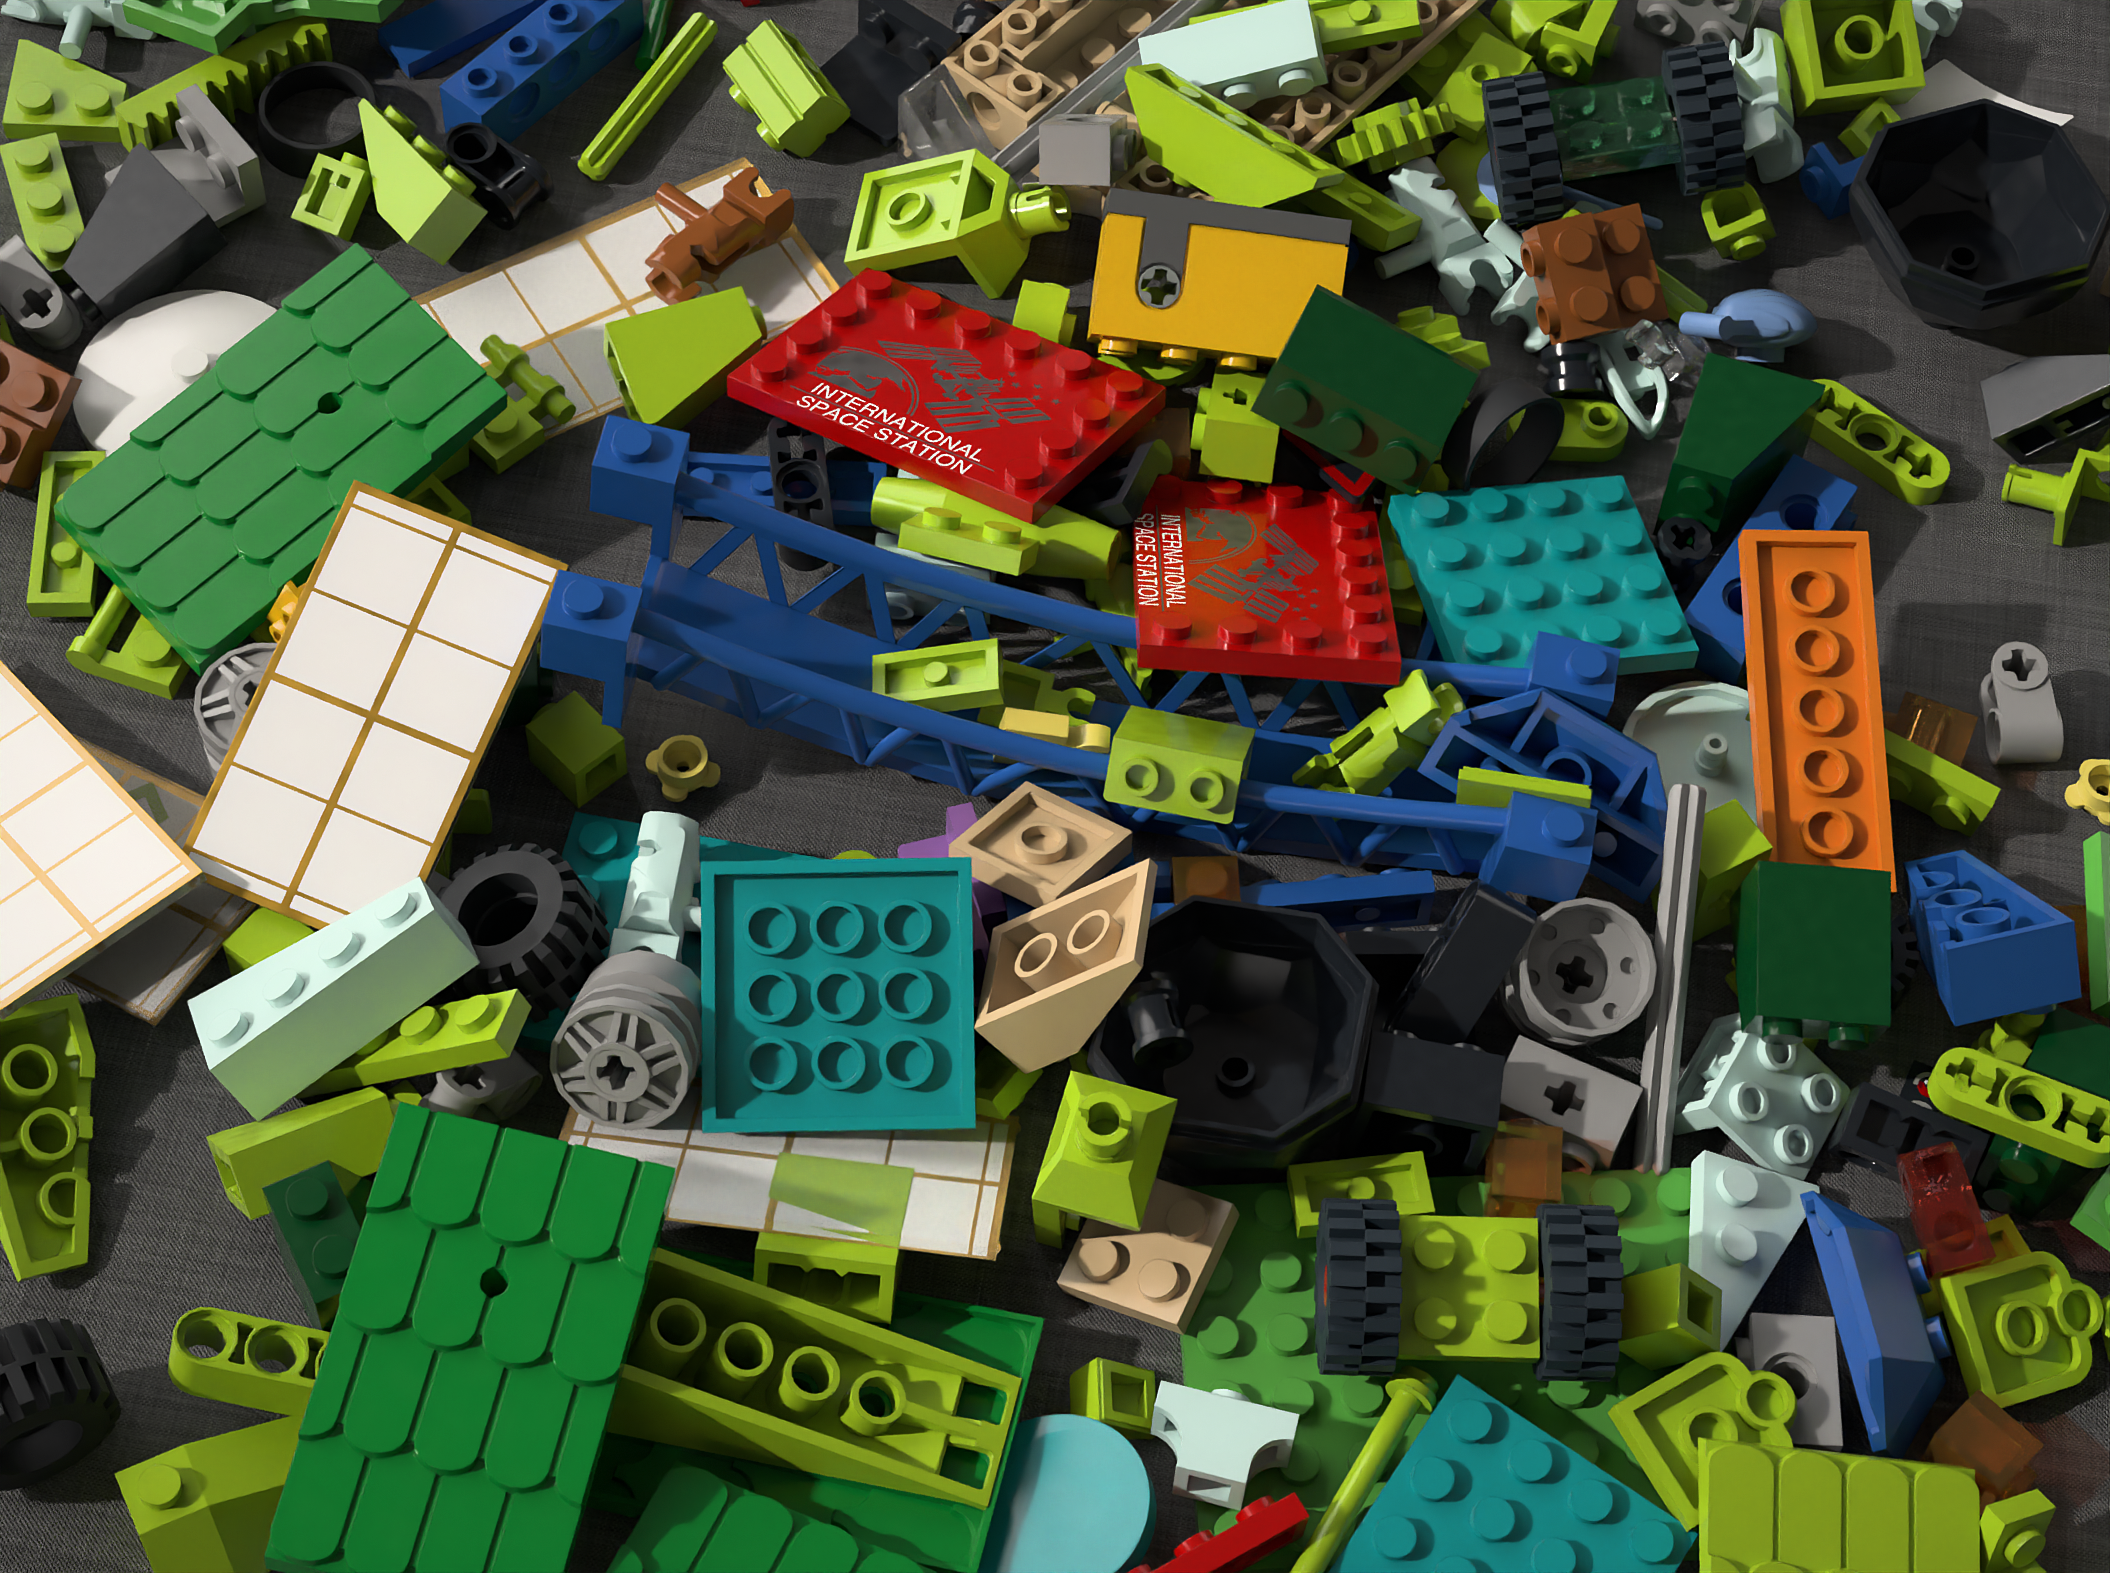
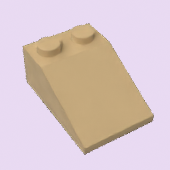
(1064, 967)

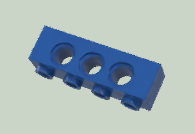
(539, 63)
(1798, 500)

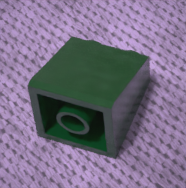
(1736, 442)
(1813, 953)
(2020, 1177)
(317, 1230)

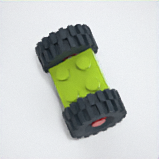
(1468, 1289)

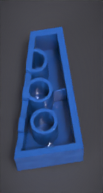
(1988, 940)

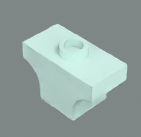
(1220, 1441)

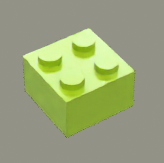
(1851, 53)

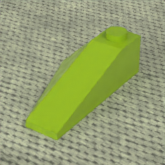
(45, 1136)
(212, 1499)

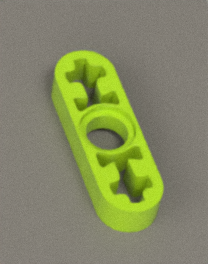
(1878, 465)
(2000, 1118)

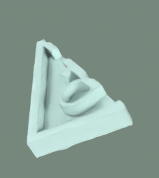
(1740, 1228)

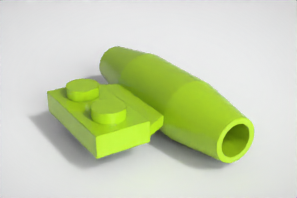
(968, 532)

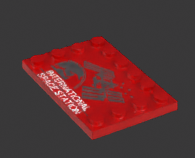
(948, 394)
(1262, 583)

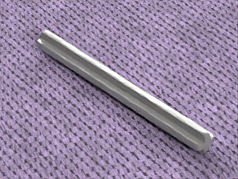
(1101, 86)
(1669, 995)

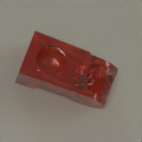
(1944, 1210)

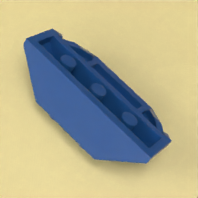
(1558, 741)
(1880, 1321)

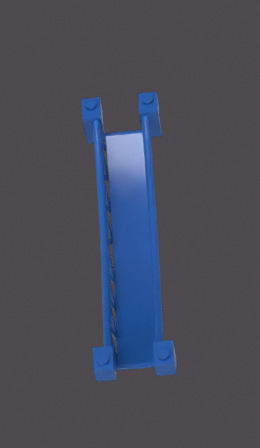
(816, 685)

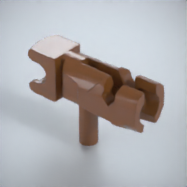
(714, 236)

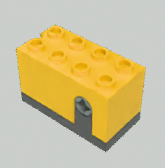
(1229, 273)

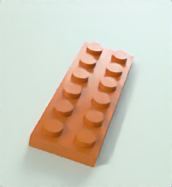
(1815, 698)

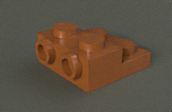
(1593, 274)
(31, 412)

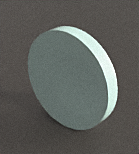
(1700, 740)

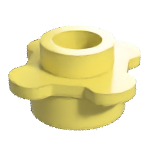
(678, 752)
(2083, 794)

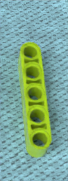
(240, 1346)

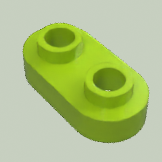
(1580, 436)

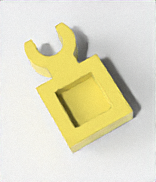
(1054, 729)

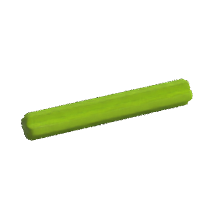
(647, 97)

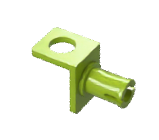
(2057, 492)

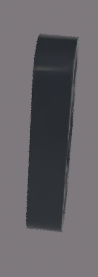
(808, 468)

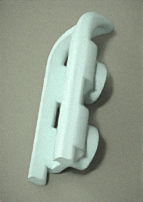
(1630, 380)

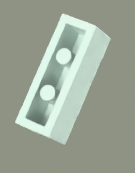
(1245, 53)

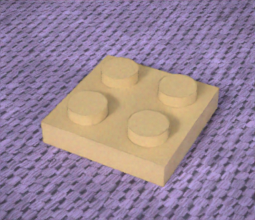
(1041, 846)
(1154, 1271)

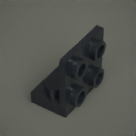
(883, 60)

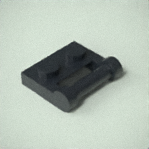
(1120, 485)

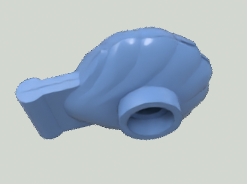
(1754, 322)

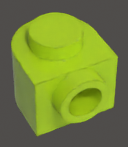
(1737, 222)
(1045, 312)

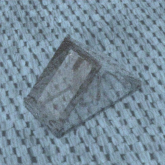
(938, 119)

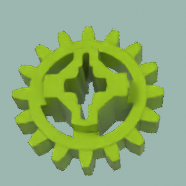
(1393, 135)

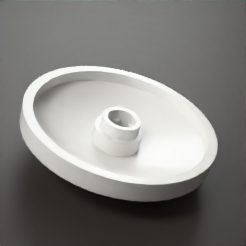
(154, 356)

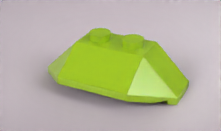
(1218, 146)

